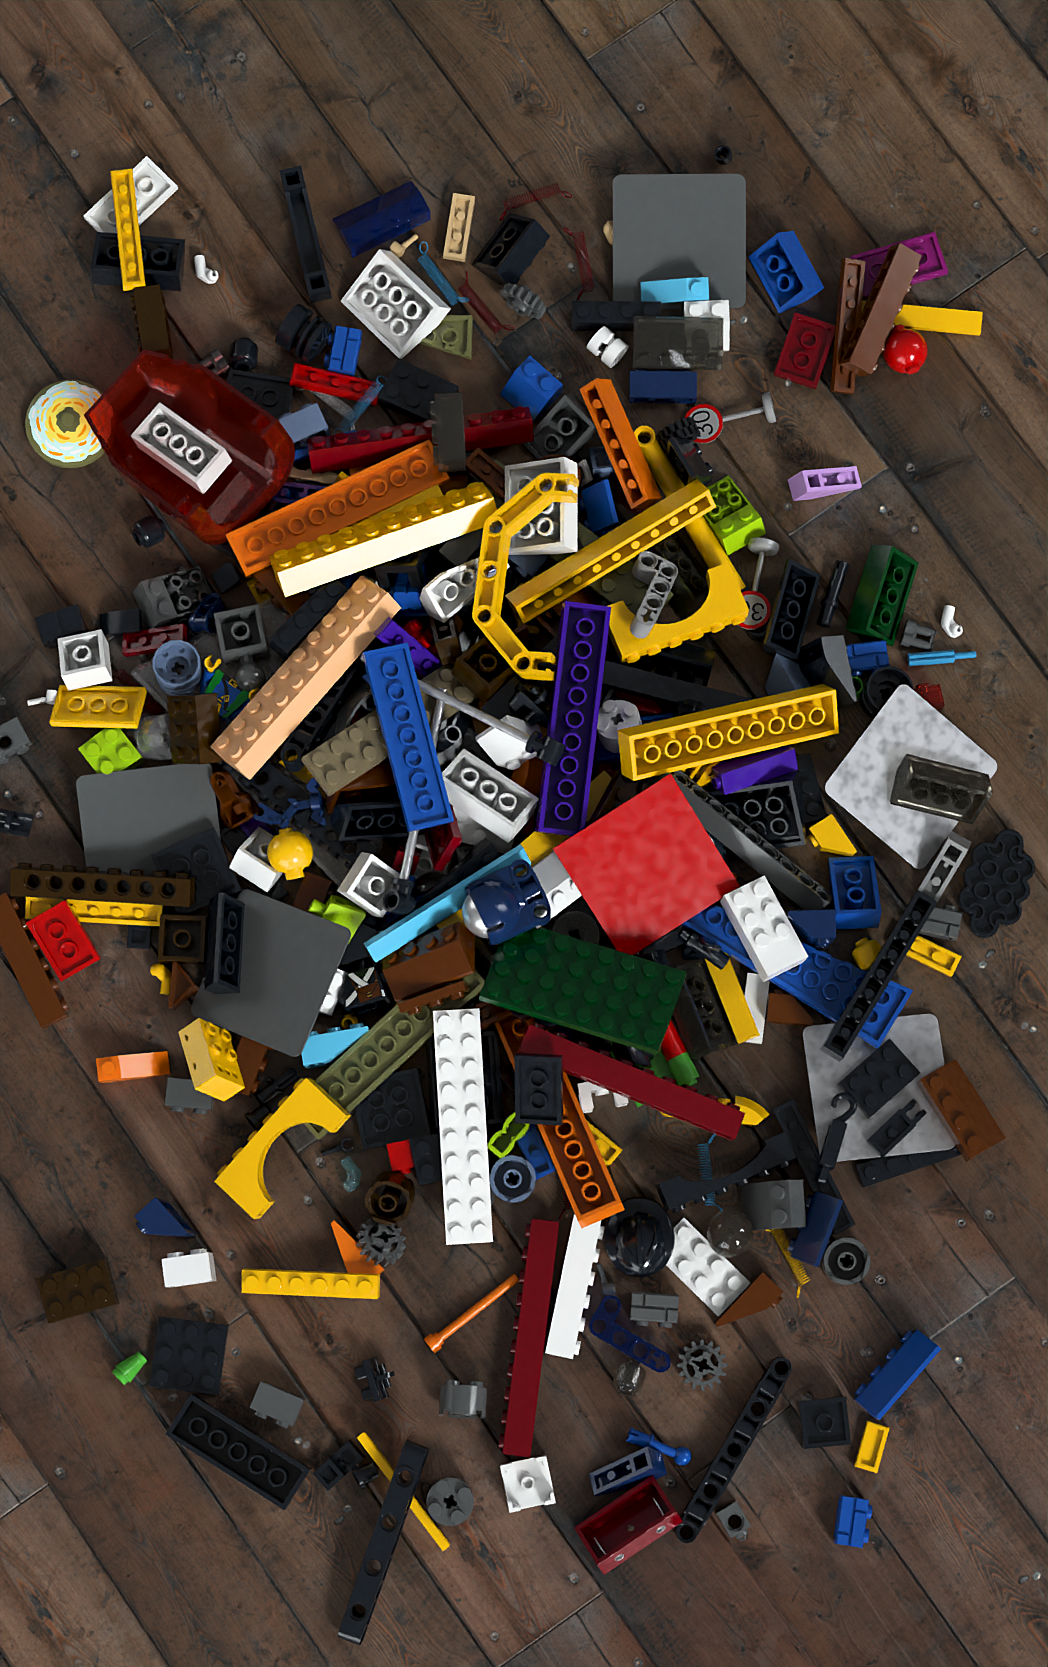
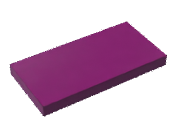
(931, 263)

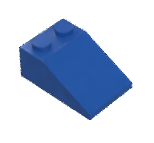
(854, 892)

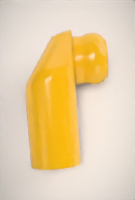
(163, 975)

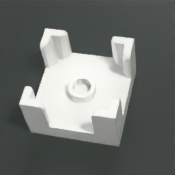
(585, 1098)
(527, 1483)

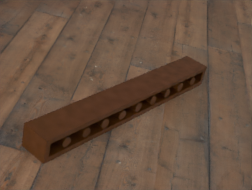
(251, 1054)

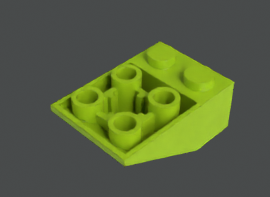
(734, 517)

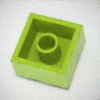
(111, 752)

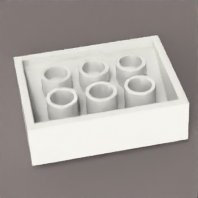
(394, 303)
(556, 526)

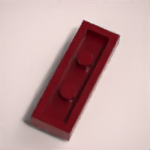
(151, 639)

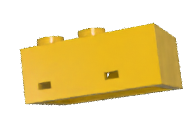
(216, 1061)

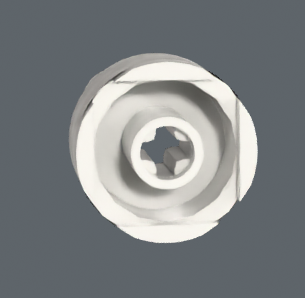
(613, 717)

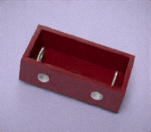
(607, 1530)

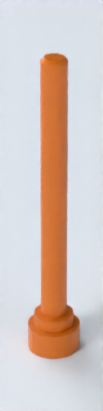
(436, 1340)

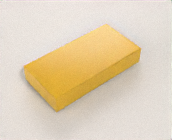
(871, 1446)

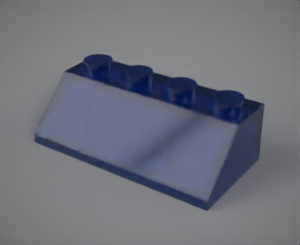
(382, 218)

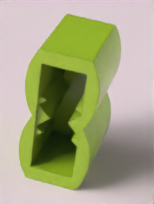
(504, 1140)

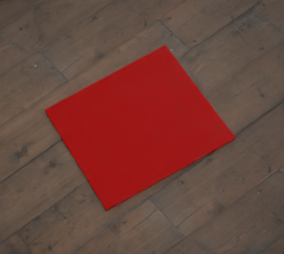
(646, 866)

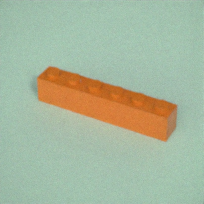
(620, 444)

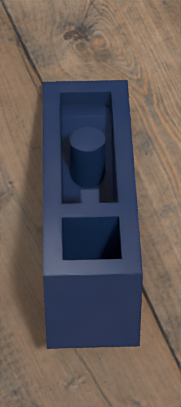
(628, 1471)

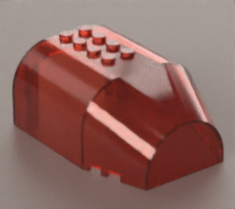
(252, 437)

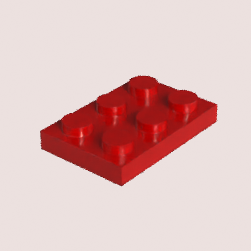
(63, 940)

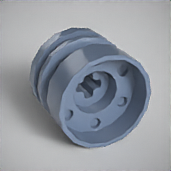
(177, 655)

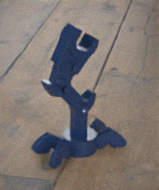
(316, 803)

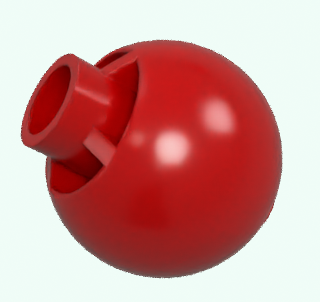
(905, 350)

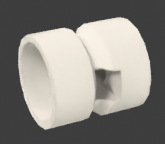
(609, 354)

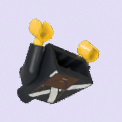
(363, 992)

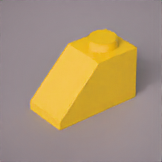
(830, 837)

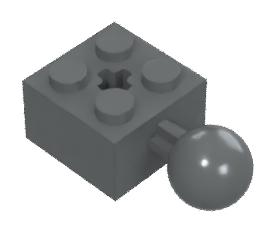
(243, 648)

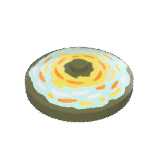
(58, 424)

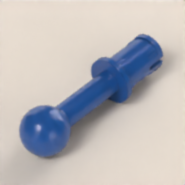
(681, 1455)

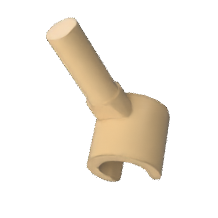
(399, 249)

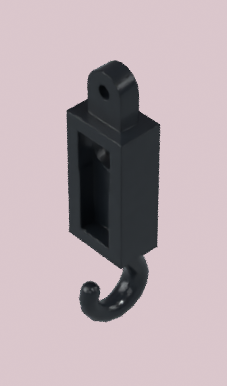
(834, 1137)

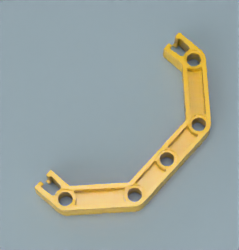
(494, 555)

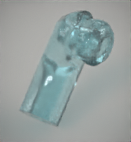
(353, 1174)

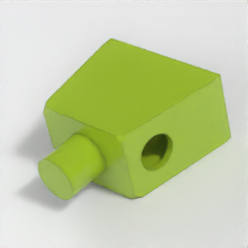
(339, 911)

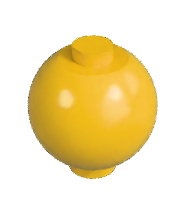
(290, 853)

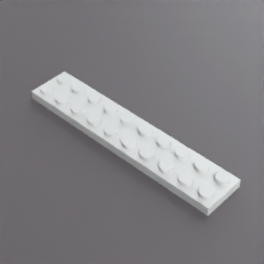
(462, 1126)

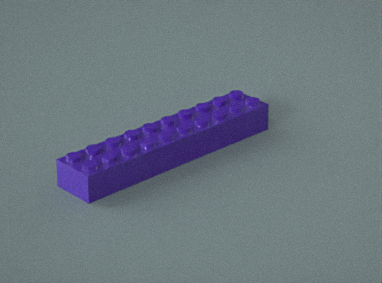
(573, 717)

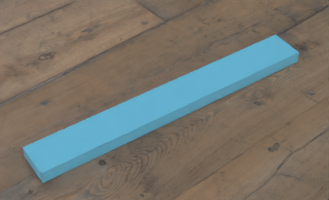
(436, 909)

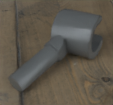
(607, 1288)

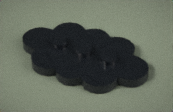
(996, 883)

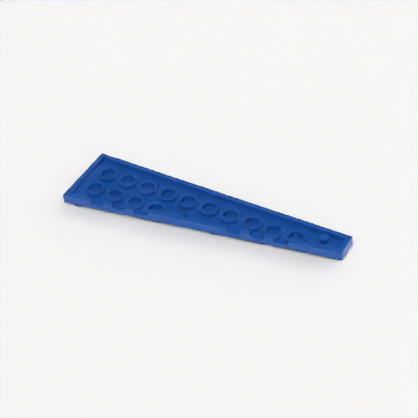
(818, 981)

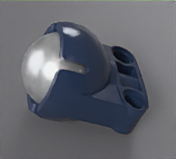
(505, 904)

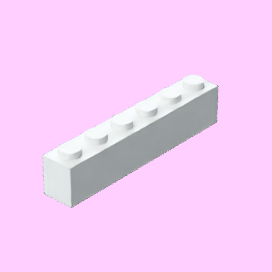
(572, 1289)

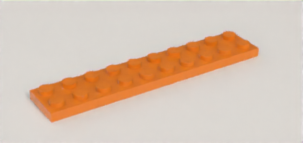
(337, 506)

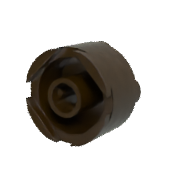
(390, 1185)

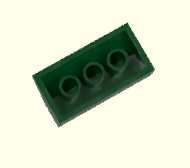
(882, 594)

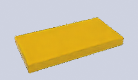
(98, 707)

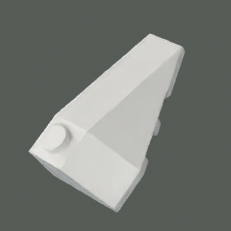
(451, 590)

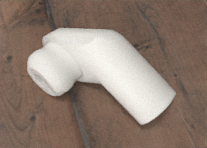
(204, 273)
(948, 624)

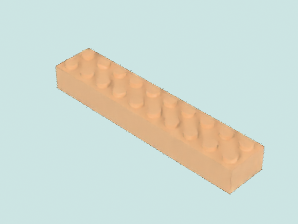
(305, 677)

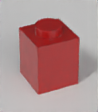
(401, 1157)

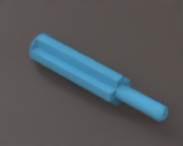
(937, 657)

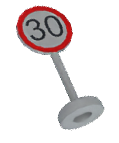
(711, 422)
(757, 603)

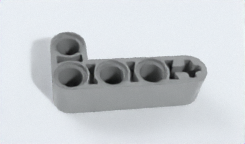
(660, 577)

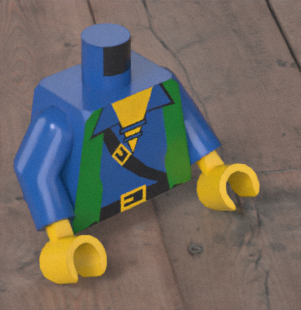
(229, 695)

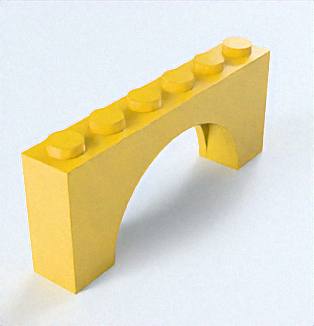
(722, 607)
(244, 1175)

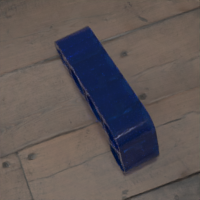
(631, 1339)

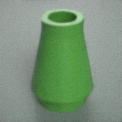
(127, 1369)

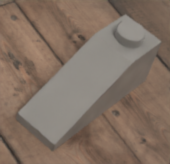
(944, 866)

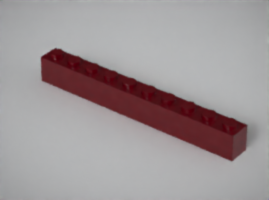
(377, 445)
(635, 1083)
(530, 1338)

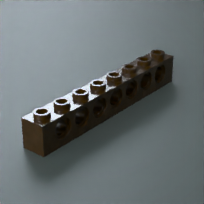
(22, 885)

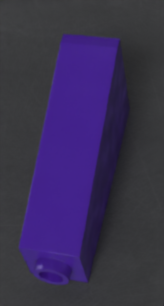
(752, 769)

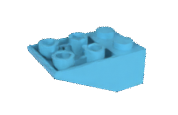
(328, 1047)

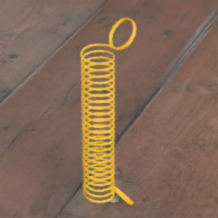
(799, 1287)

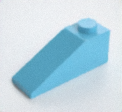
(675, 290)

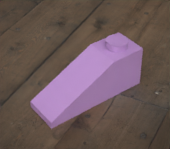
(823, 482)

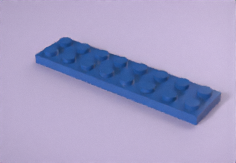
(407, 737)

